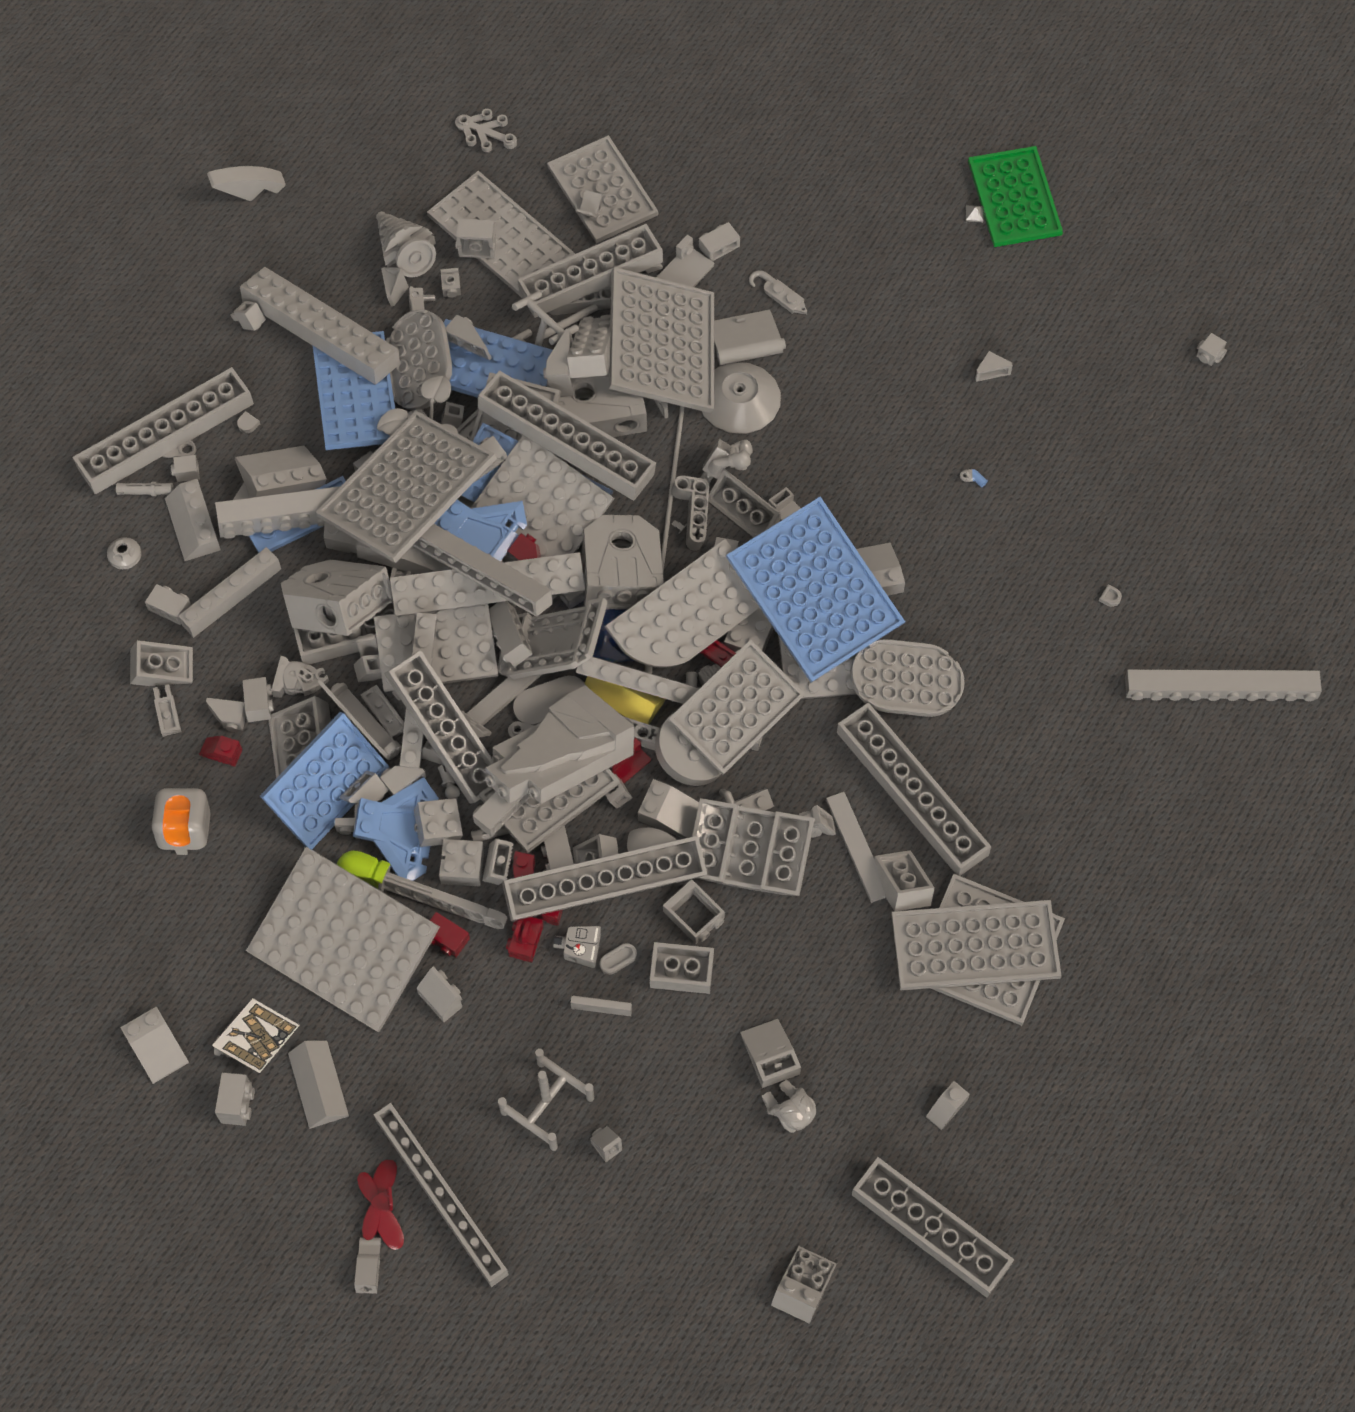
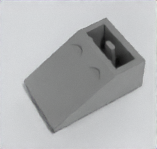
(771, 1053)
(803, 1284)

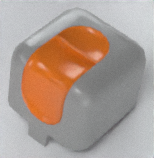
(181, 819)

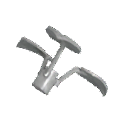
(435, 388)

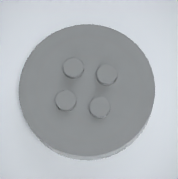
(681, 758)

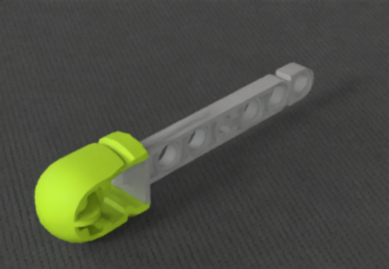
(379, 876)

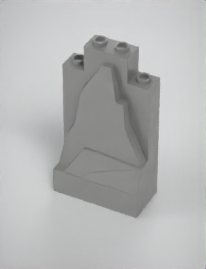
(565, 749)

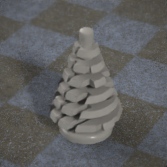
(406, 245)

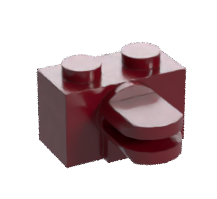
(525, 938)

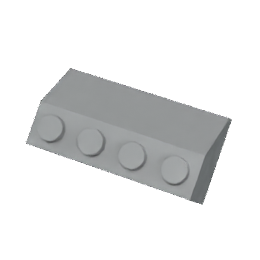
(191, 520)

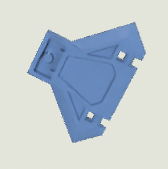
(485, 525)
(392, 828)

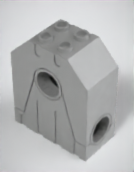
(606, 408)
(620, 560)
(336, 595)

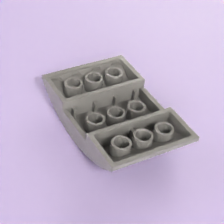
(753, 847)

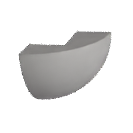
(647, 837)

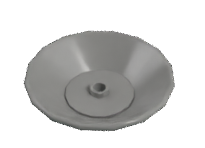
(743, 410)

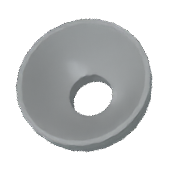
(128, 558)

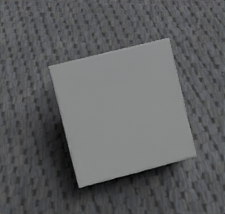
(784, 503)

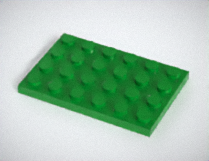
(1015, 196)

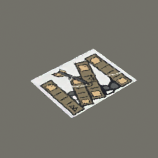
(255, 1035)

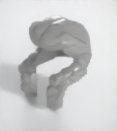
(792, 1113)

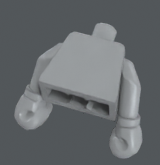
(725, 455)

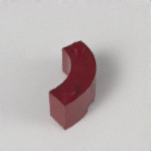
(524, 865)

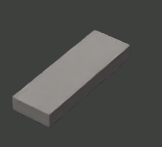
(383, 711)
(601, 1005)

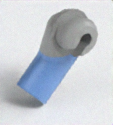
(973, 476)

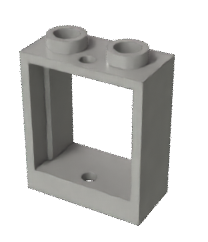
(680, 898)

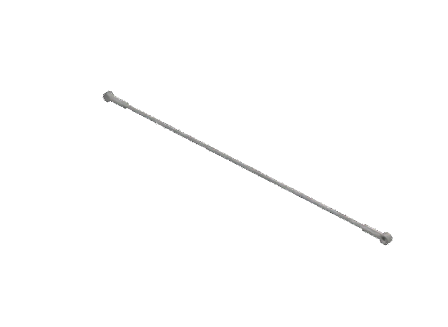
(648, 669)

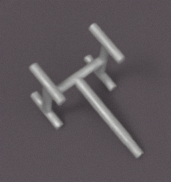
(547, 320)
(547, 1095)

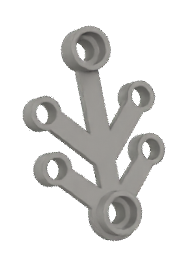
(485, 129)

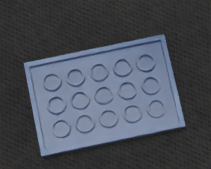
(311, 786)

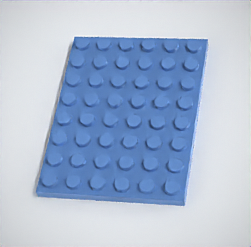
(815, 589)

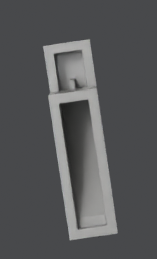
(246, 181)

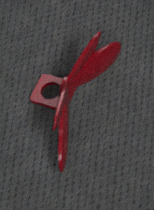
(379, 1214)

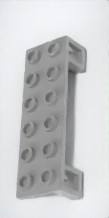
(687, 266)

